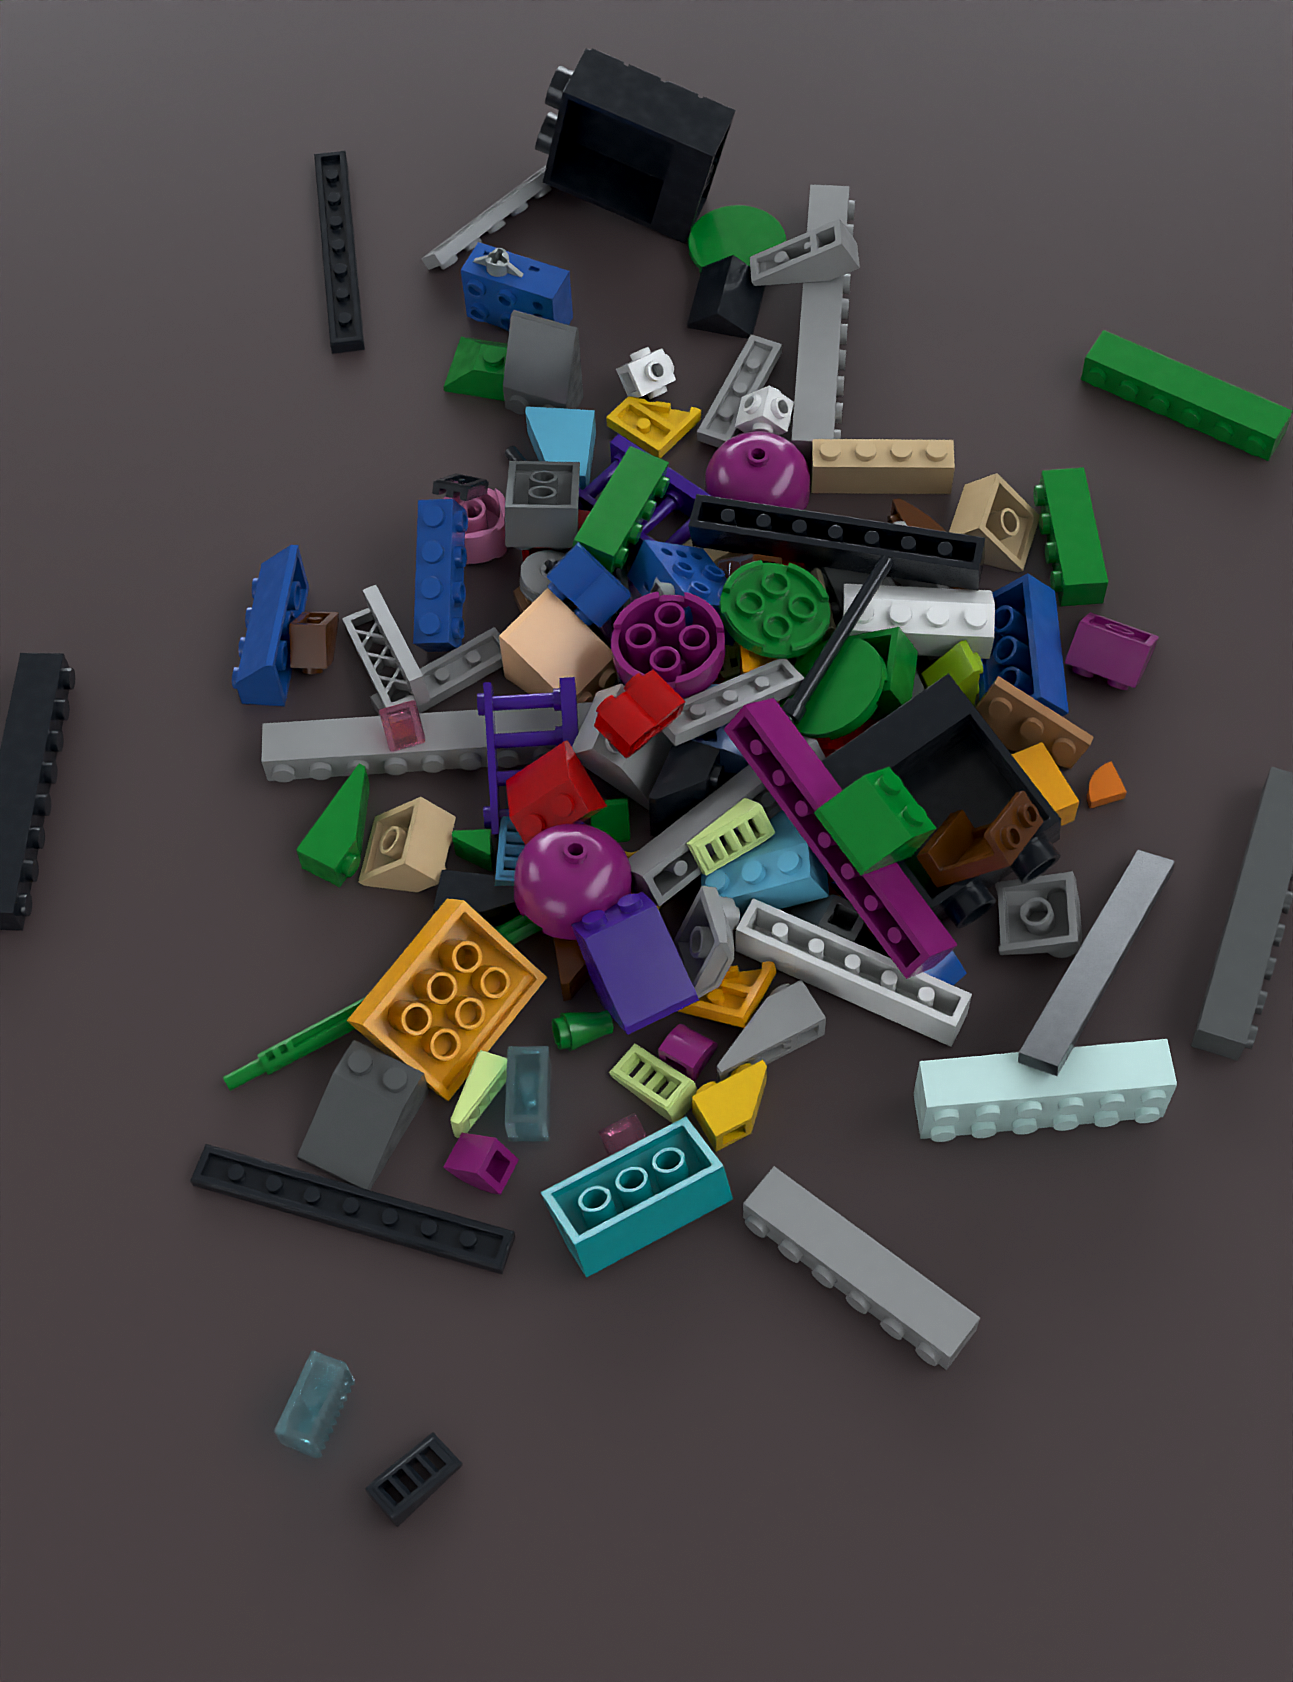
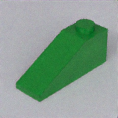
(336, 839)

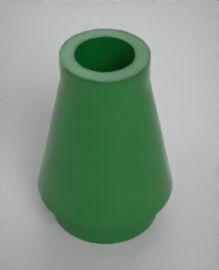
(579, 1028)

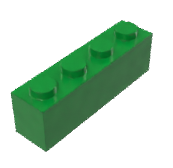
(623, 507)
(1071, 537)

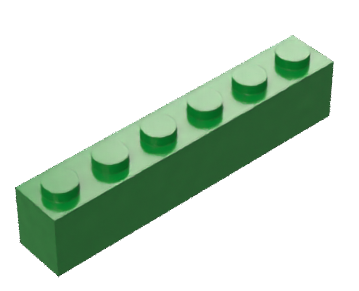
(1186, 395)

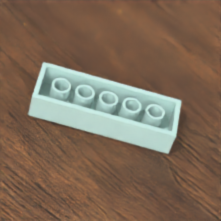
(1002, 1095)

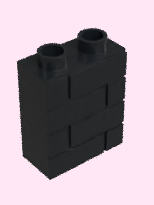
(632, 142)
(949, 765)

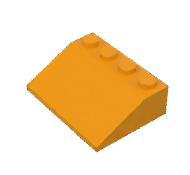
(448, 997)

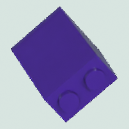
(633, 962)

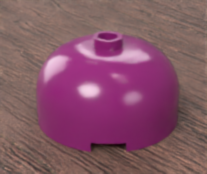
(759, 470)
(655, 636)
(569, 875)

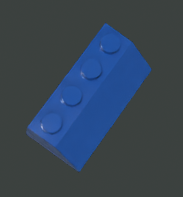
(1027, 643)
(265, 651)

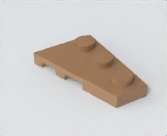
(1026, 722)

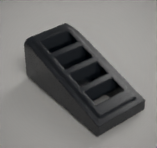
(390, 1477)

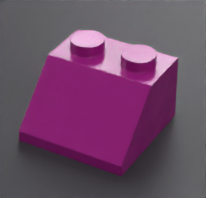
(1110, 651)

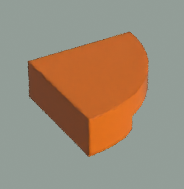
(1105, 786)

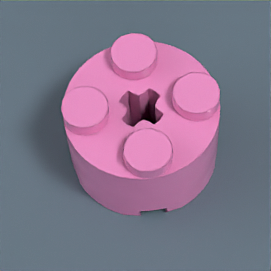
(485, 526)

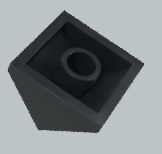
(726, 299)

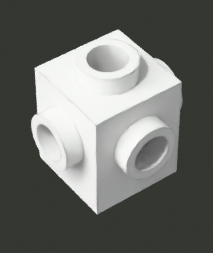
(647, 373)
(765, 411)

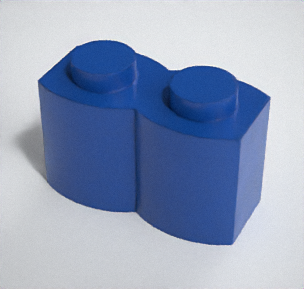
(587, 586)

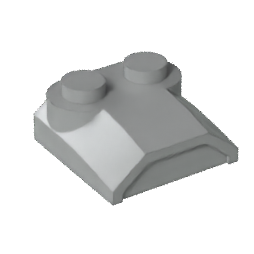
(1040, 916)
(707, 939)

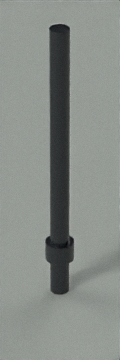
(795, 707)

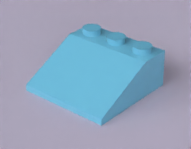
(776, 872)

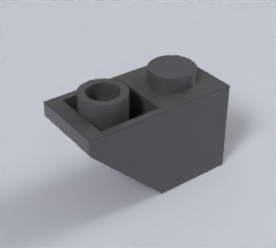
(833, 915)

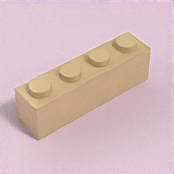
(882, 466)

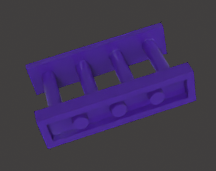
(679, 496)
(561, 699)

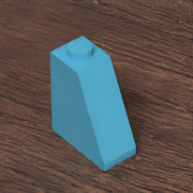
(563, 436)

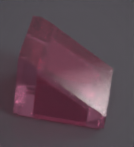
(402, 725)
(622, 1134)

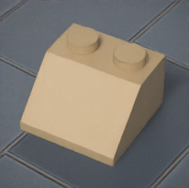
(1000, 515)
(408, 847)

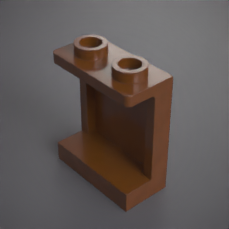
(962, 852)

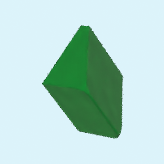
(614, 819)
(474, 847)

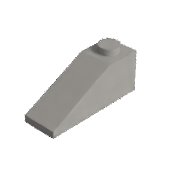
(808, 257)
(778, 1027)

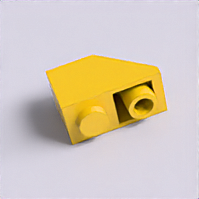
(731, 1106)

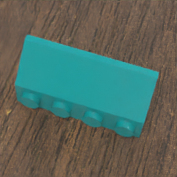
(637, 1196)

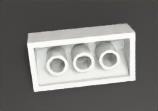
(930, 616)

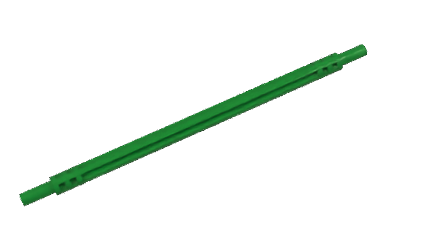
(337, 1024)

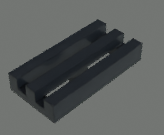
(460, 485)

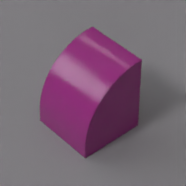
(687, 1051)
(481, 1162)

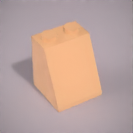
(555, 644)

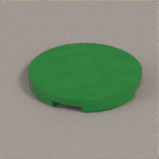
(735, 232)
(775, 609)
(846, 691)

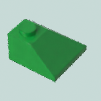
(477, 369)

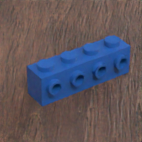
(440, 575)

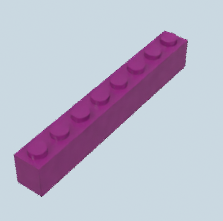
(803, 784)

